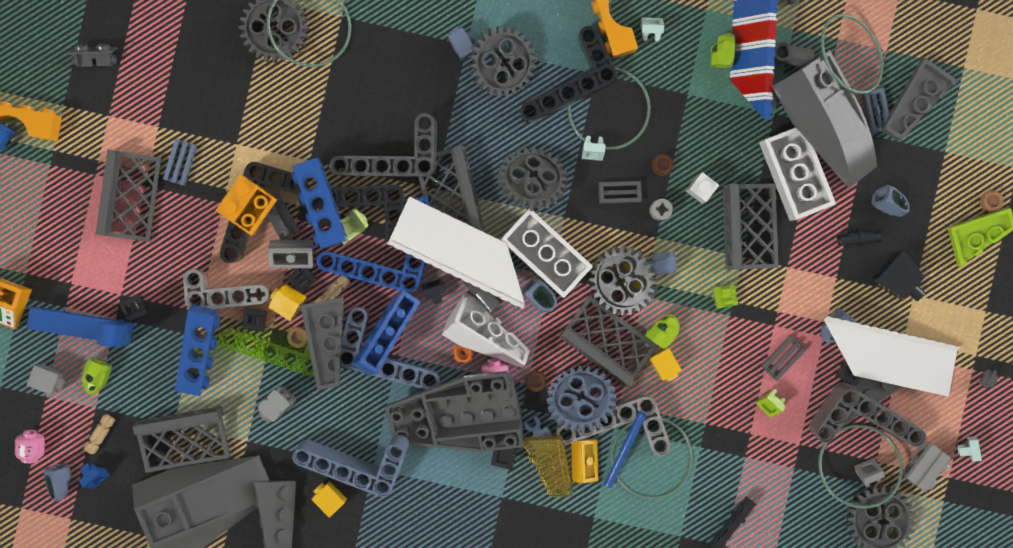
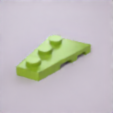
(976, 234)

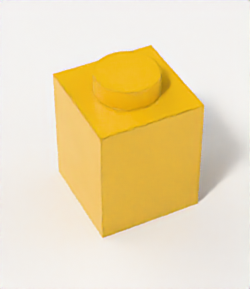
(286, 301)
(665, 364)
(328, 498)

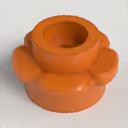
(462, 358)

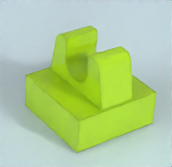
(725, 296)
(771, 404)

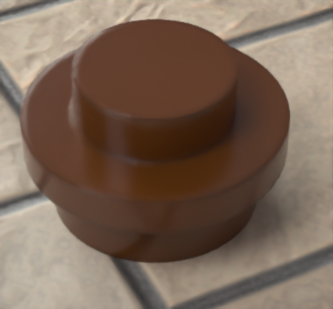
(662, 165)
(535, 380)

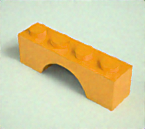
(619, 39)
(38, 124)

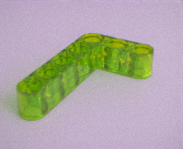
(260, 350)

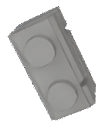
(291, 253)
(276, 404)
(926, 466)

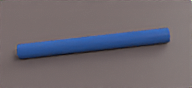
(625, 449)

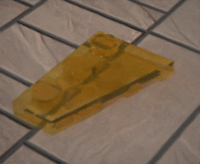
(551, 462)

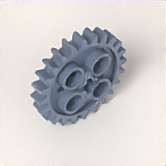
(591, 383)

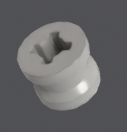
(656, 209)

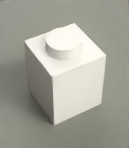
(702, 187)

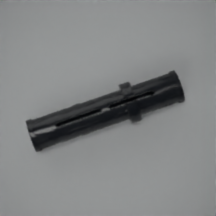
(745, 506)

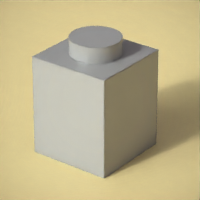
(46, 379)

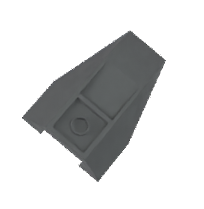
(829, 118)
(462, 414)
(196, 501)

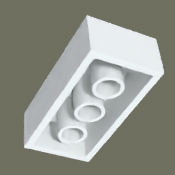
(797, 174)
(546, 253)

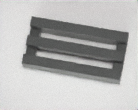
(620, 192)
(789, 363)

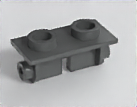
(84, 55)
(282, 219)

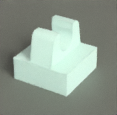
(652, 25)
(593, 151)
(970, 449)

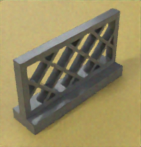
(466, 185)
(109, 194)
(733, 223)
(599, 357)
(181, 421)

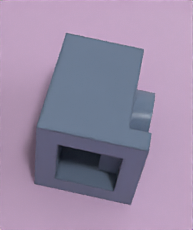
(462, 42)

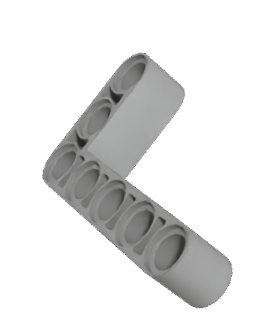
(617, 420)

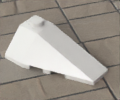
(477, 330)

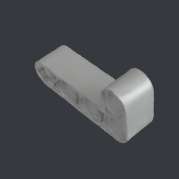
(229, 299)

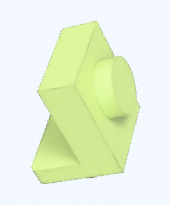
(354, 224)

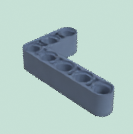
(400, 366)
(355, 466)

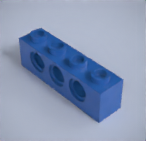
(314, 169)
(385, 333)
(186, 380)

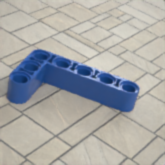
(379, 271)
(104, 330)

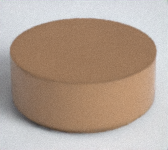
(991, 201)
(297, 337)

